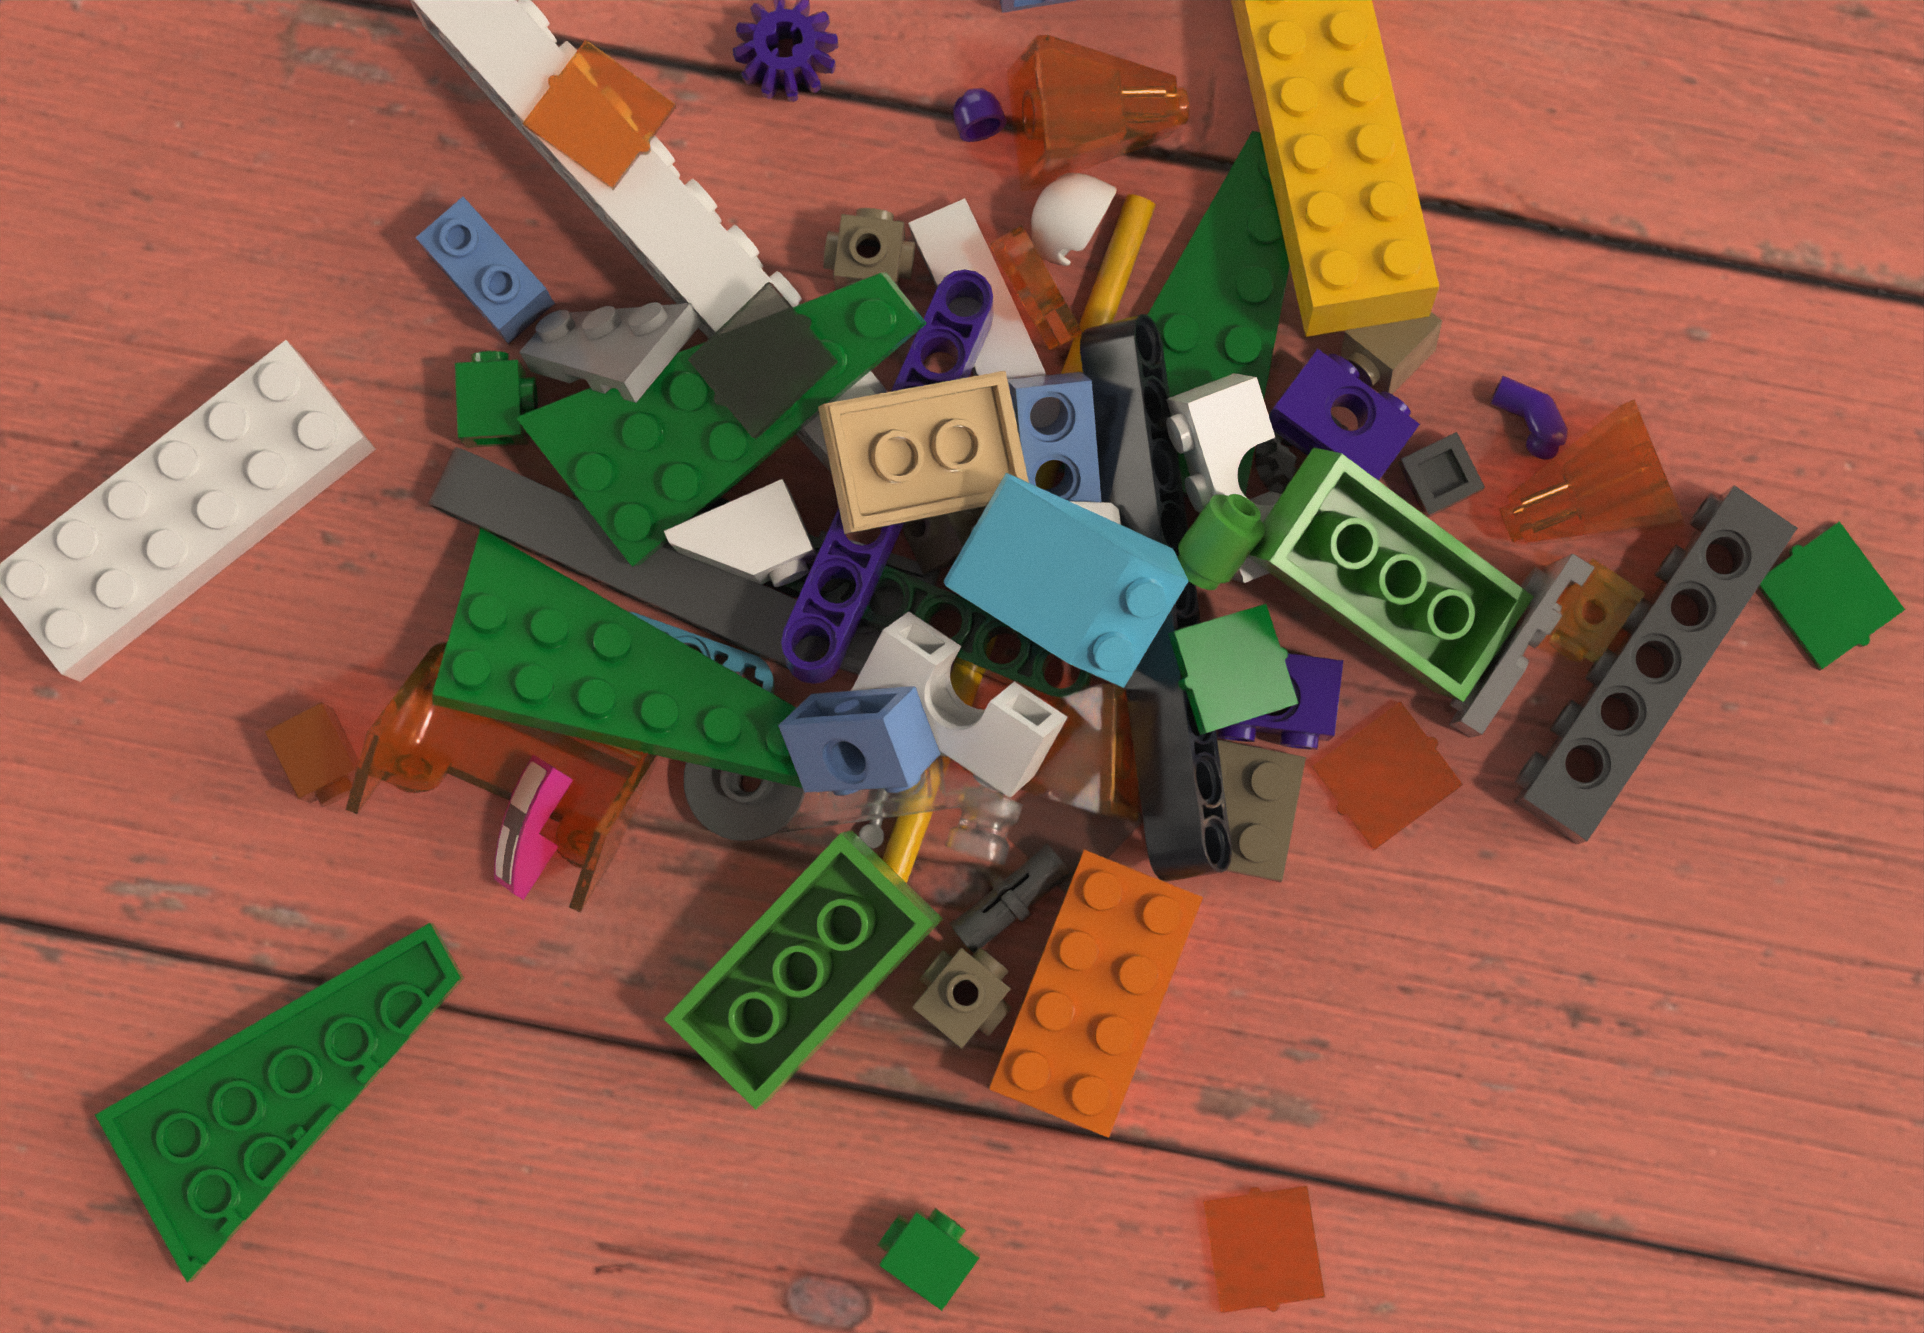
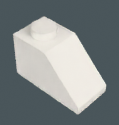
(750, 537)

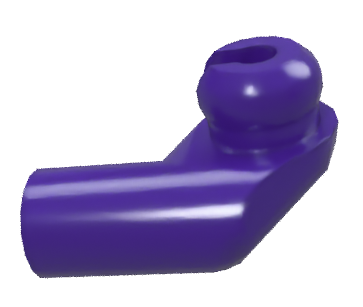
(1539, 413)

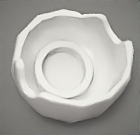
(1069, 215)

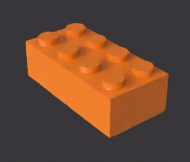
(1095, 993)

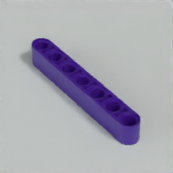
(864, 564)

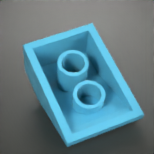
(1068, 579)

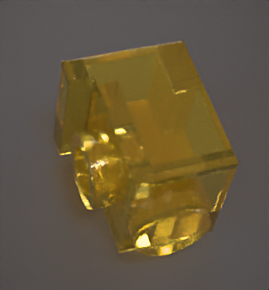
(1609, 592)

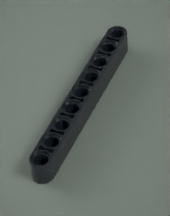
(1142, 478)

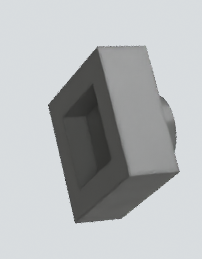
(1441, 475)

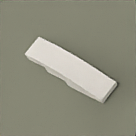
(953, 242)

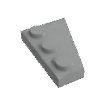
(611, 345)
(1531, 629)

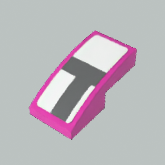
(520, 846)

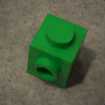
(489, 398)
(928, 1255)

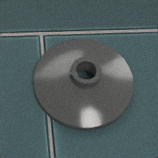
(733, 813)

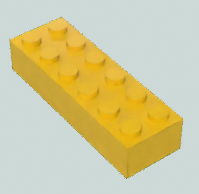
(1337, 162)

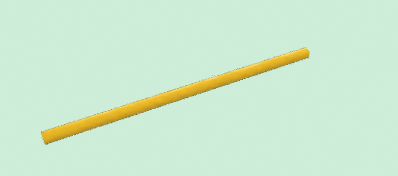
(1099, 310)

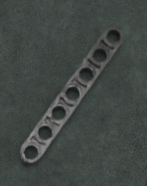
(569, 536)

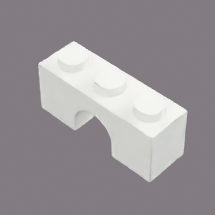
(1214, 431)
(996, 744)

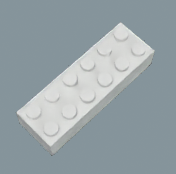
(180, 512)

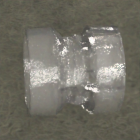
(984, 830)

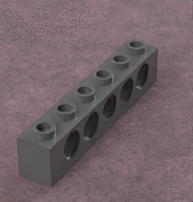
(1755, 542)

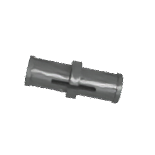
(1011, 898)

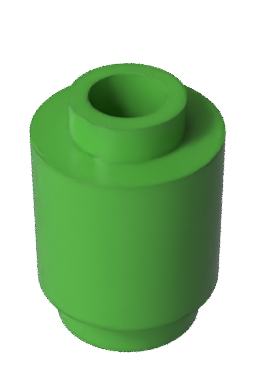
(1220, 540)

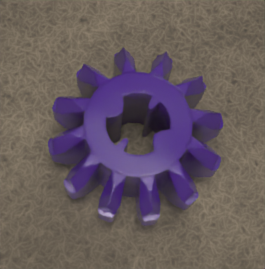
(808, 50)

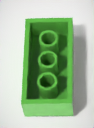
(1389, 574)
(803, 968)

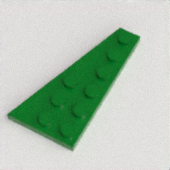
(1226, 289)
(679, 450)
(579, 666)
(244, 1113)

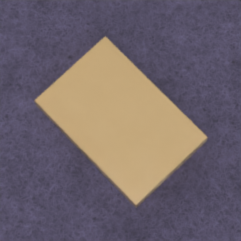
(921, 450)

